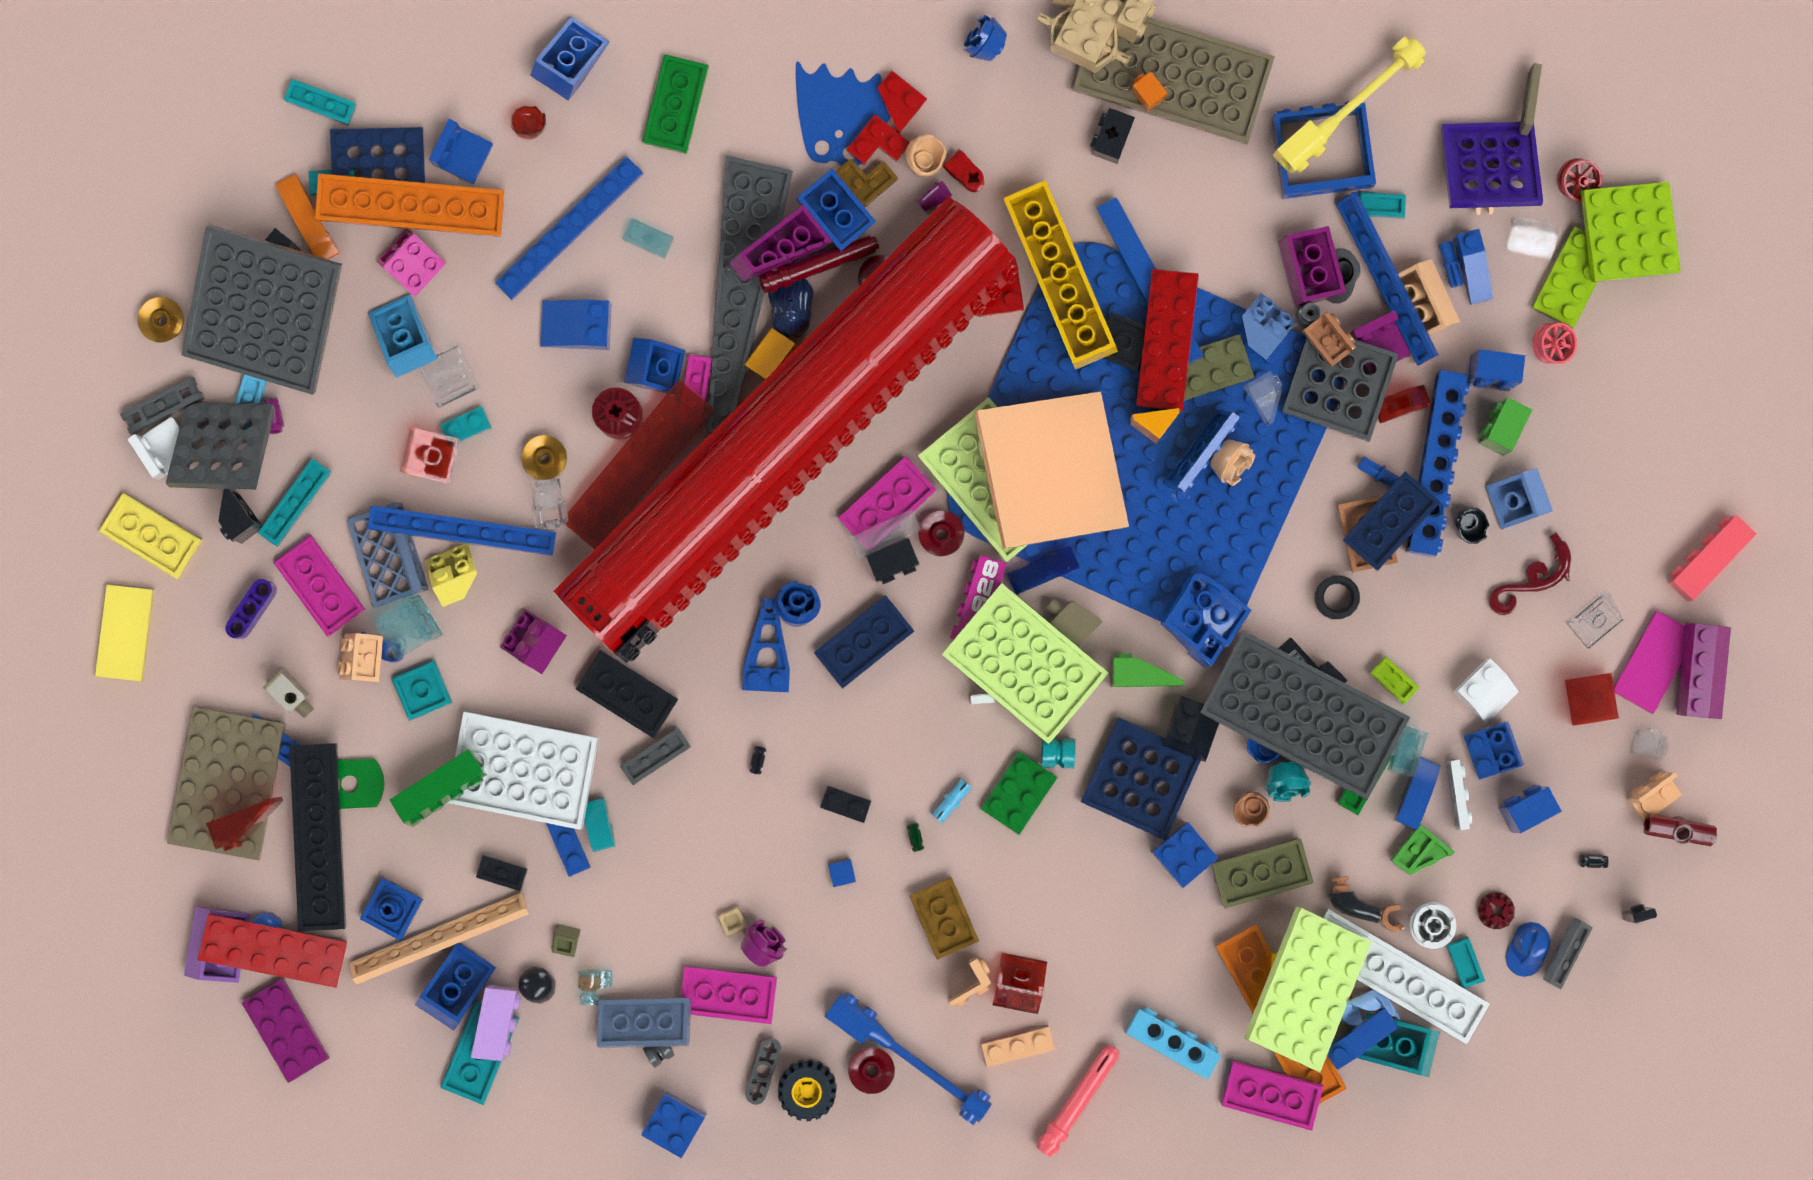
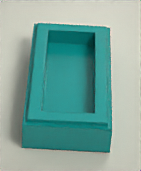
(1384, 205)
(1465, 962)

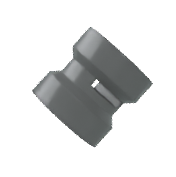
(657, 1054)

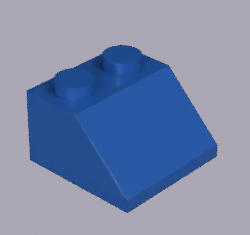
(654, 365)

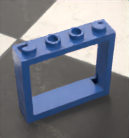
(1331, 186)

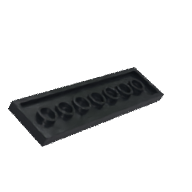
(317, 837)

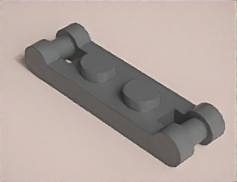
(161, 405)

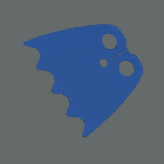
(835, 105)

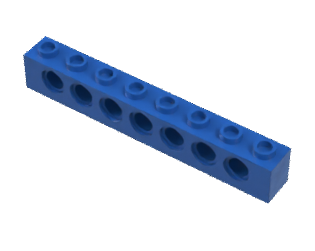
(1459, 385)

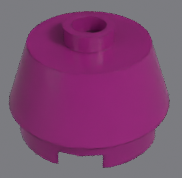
(762, 944)

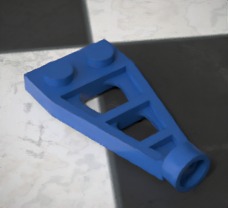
(764, 678)

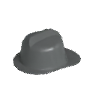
(1350, 273)

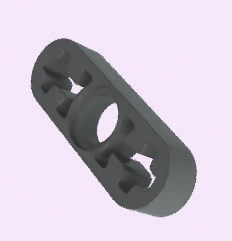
(763, 1089)

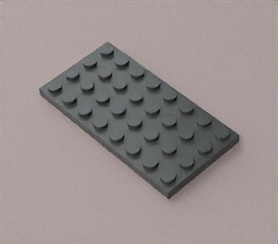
(1305, 715)

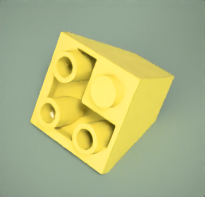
(452, 574)

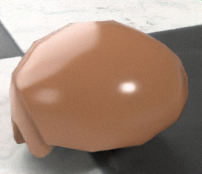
(1251, 809)

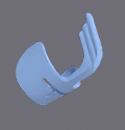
(1368, 1001)

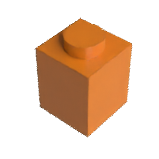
(1148, 90)

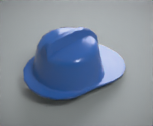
(1528, 949)

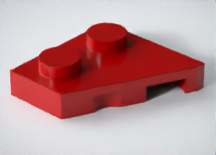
(900, 100)

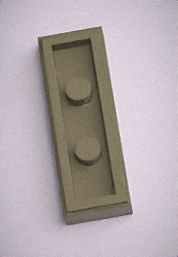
(1530, 99)

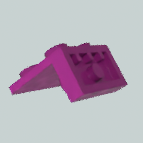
(1382, 334)

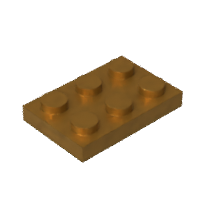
(944, 918)

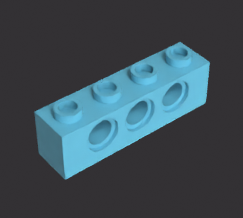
(1202, 1065)

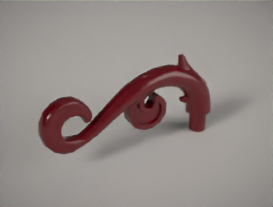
(1562, 571)

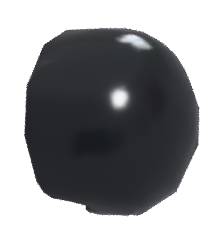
(1471, 525)
(537, 985)

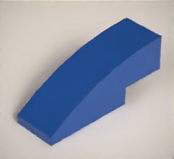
(1417, 794)

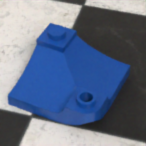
(1205, 618)

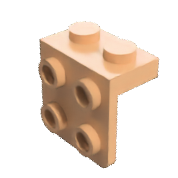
(981, 971)

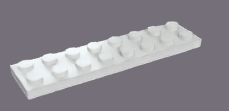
(1416, 986)

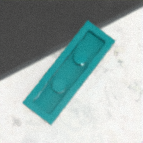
(320, 102)

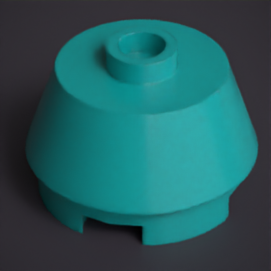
(1287, 781)

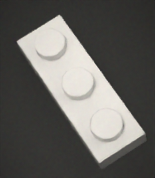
(1459, 794)

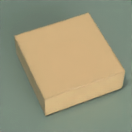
(732, 921)

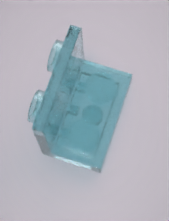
(407, 626)

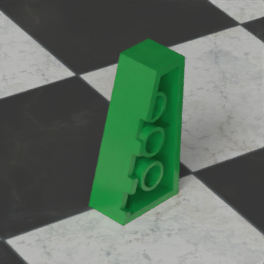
(438, 788)

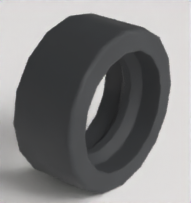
(1349, 584)

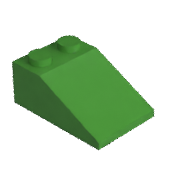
(1138, 673)

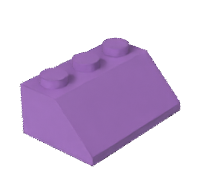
(204, 970)

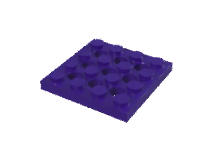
(1481, 175)

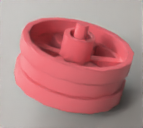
(1554, 343)

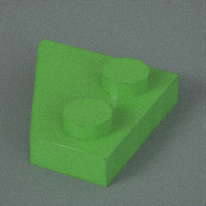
(1419, 851)

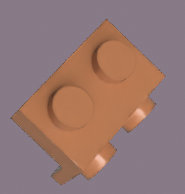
(1329, 338)

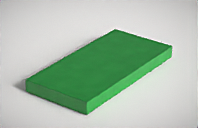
(675, 104)

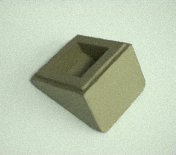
(566, 940)

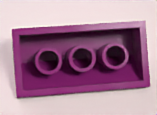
(1703, 671)

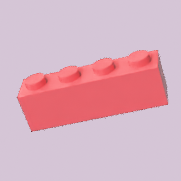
(1712, 557)

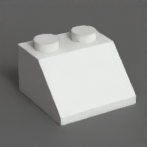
(1486, 690)

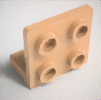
(360, 657)
(1654, 795)

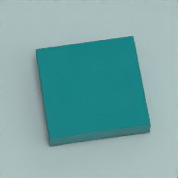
(422, 690)

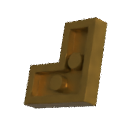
(868, 186)

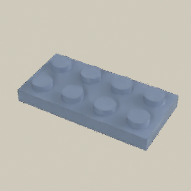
(644, 1023)

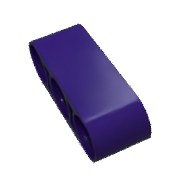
(240, 614)

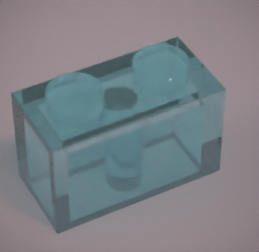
(1407, 752)

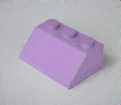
(496, 1023)

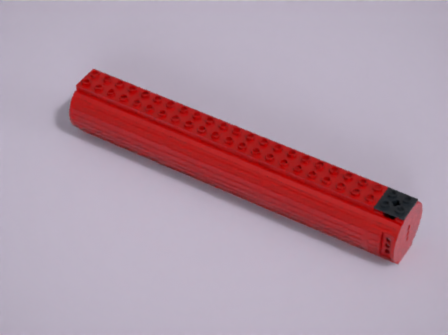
(788, 430)

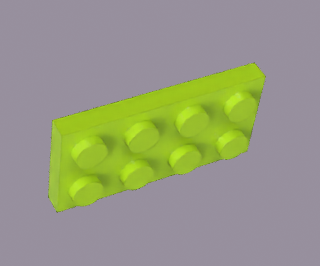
(1568, 282)

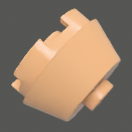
(1232, 461)

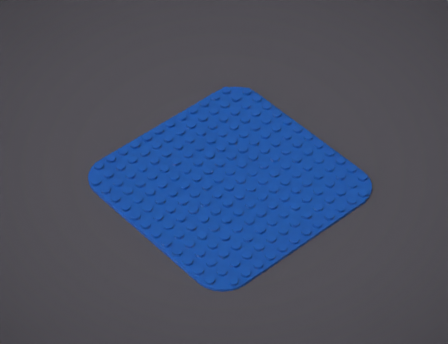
(1170, 532)

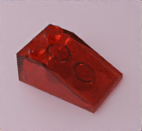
(238, 826)

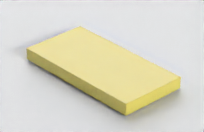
(150, 535)
(124, 633)

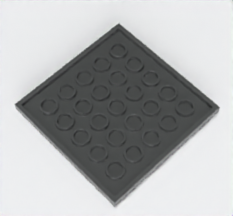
(261, 309)

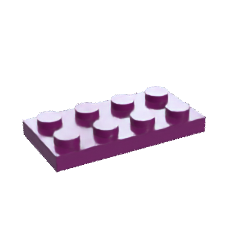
(285, 1030)

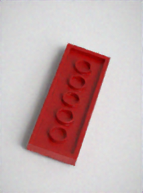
(1167, 340)
(272, 950)

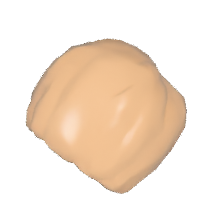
(925, 155)

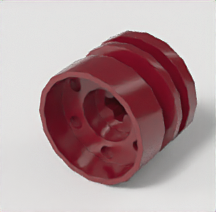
(628, 420)

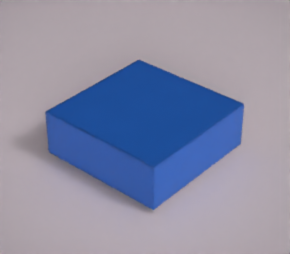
(842, 873)

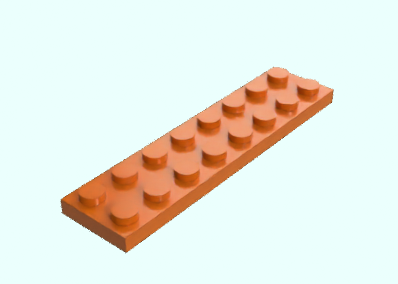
(409, 205)
(1249, 964)

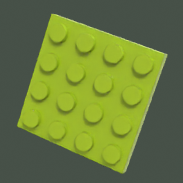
(1630, 231)

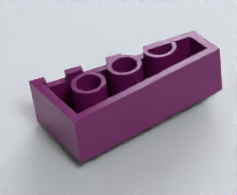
(786, 242)

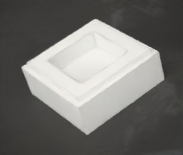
(981, 699)

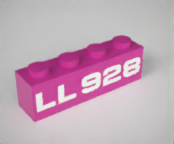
(985, 581)

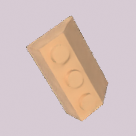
(1429, 296)

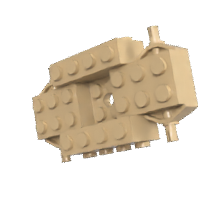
(1090, 28)

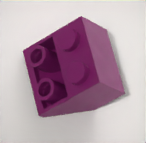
(533, 641)

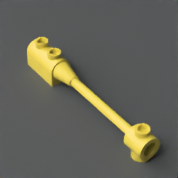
(1311, 139)

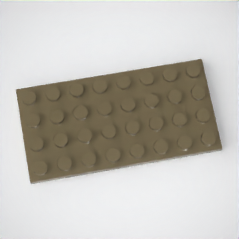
(1206, 79)

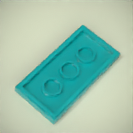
(467, 1075)

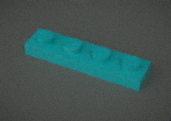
(294, 502)

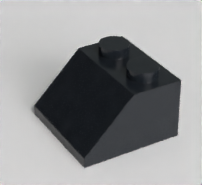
(237, 518)
(1190, 730)

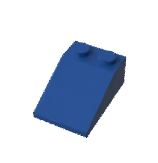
(568, 58)
(836, 209)
(576, 324)
(455, 986)

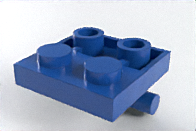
(1493, 750)

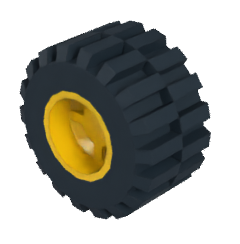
(807, 1090)

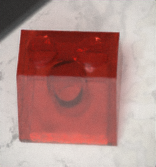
(430, 455)
(1591, 699)
(1020, 983)

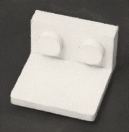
(157, 447)

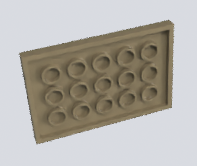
(224, 768)

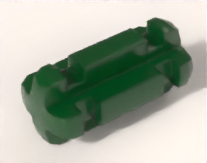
(915, 837)

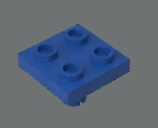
(391, 909)

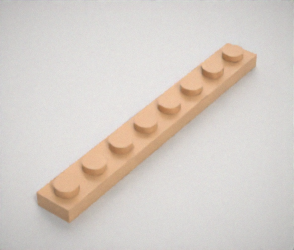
(438, 938)

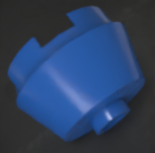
(986, 39)
(797, 604)

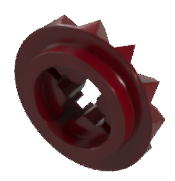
(1485, 910)

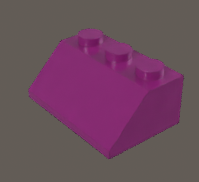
(1311, 266)

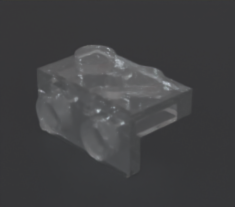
(1532, 237)

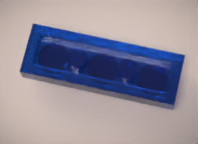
(1043, 570)

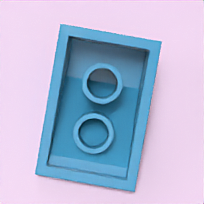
(402, 336)

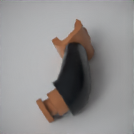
(1349, 904)

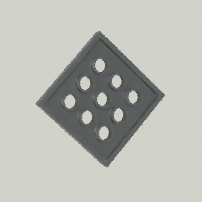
(1339, 420)
(223, 476)

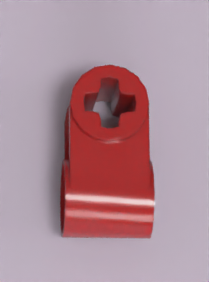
(962, 168)

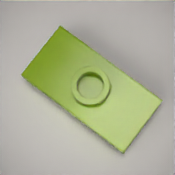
(1394, 680)

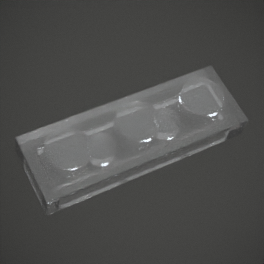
(884, 534)

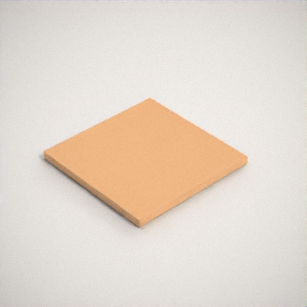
(1051, 469)

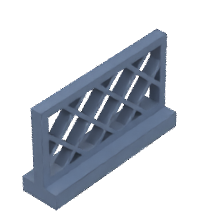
(407, 553)

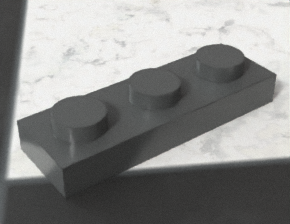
(655, 756)
(1567, 953)

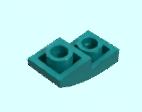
(598, 826)

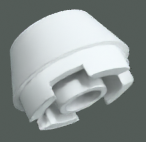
(1433, 925)

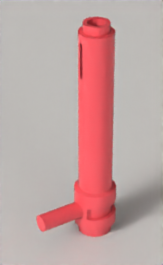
(1058, 1130)

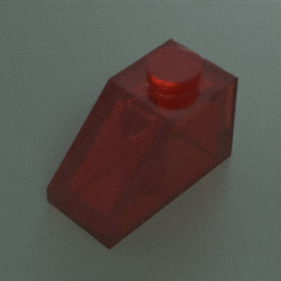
(1404, 403)

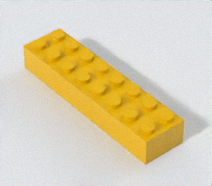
(1060, 274)

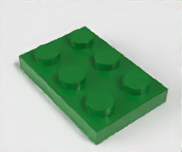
(1019, 793)

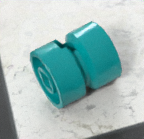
(1058, 753)

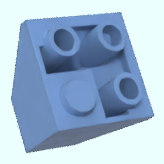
(1266, 325)

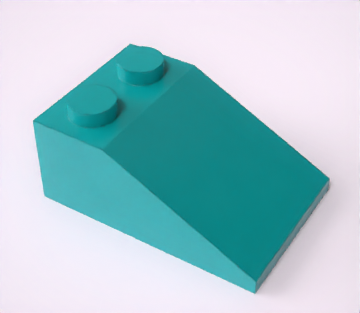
(1405, 1049)

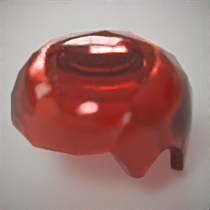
(528, 122)

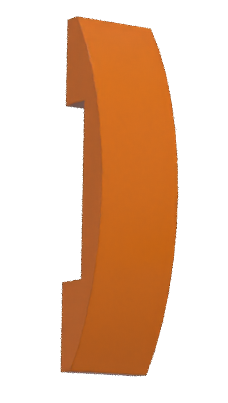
(304, 216)

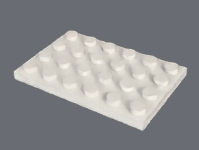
(529, 770)

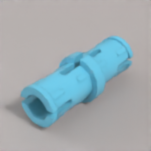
(951, 801)

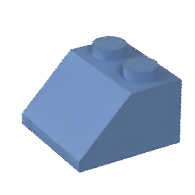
(1519, 498)

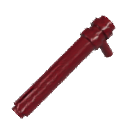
(786, 275)

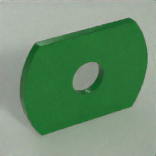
(370, 783)

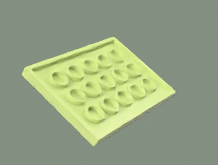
(963, 474)
(1025, 663)
(1307, 989)

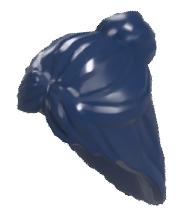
(792, 308)

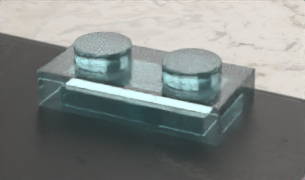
(648, 238)

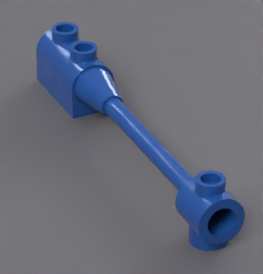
(862, 1025)

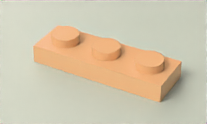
(1018, 1046)

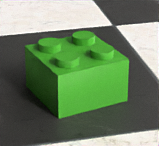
(1504, 426)

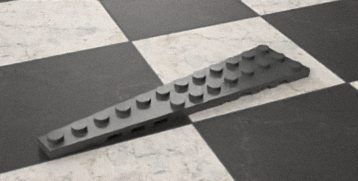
(751, 207)

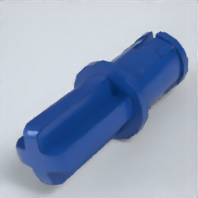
(1450, 264)
(1377, 471)

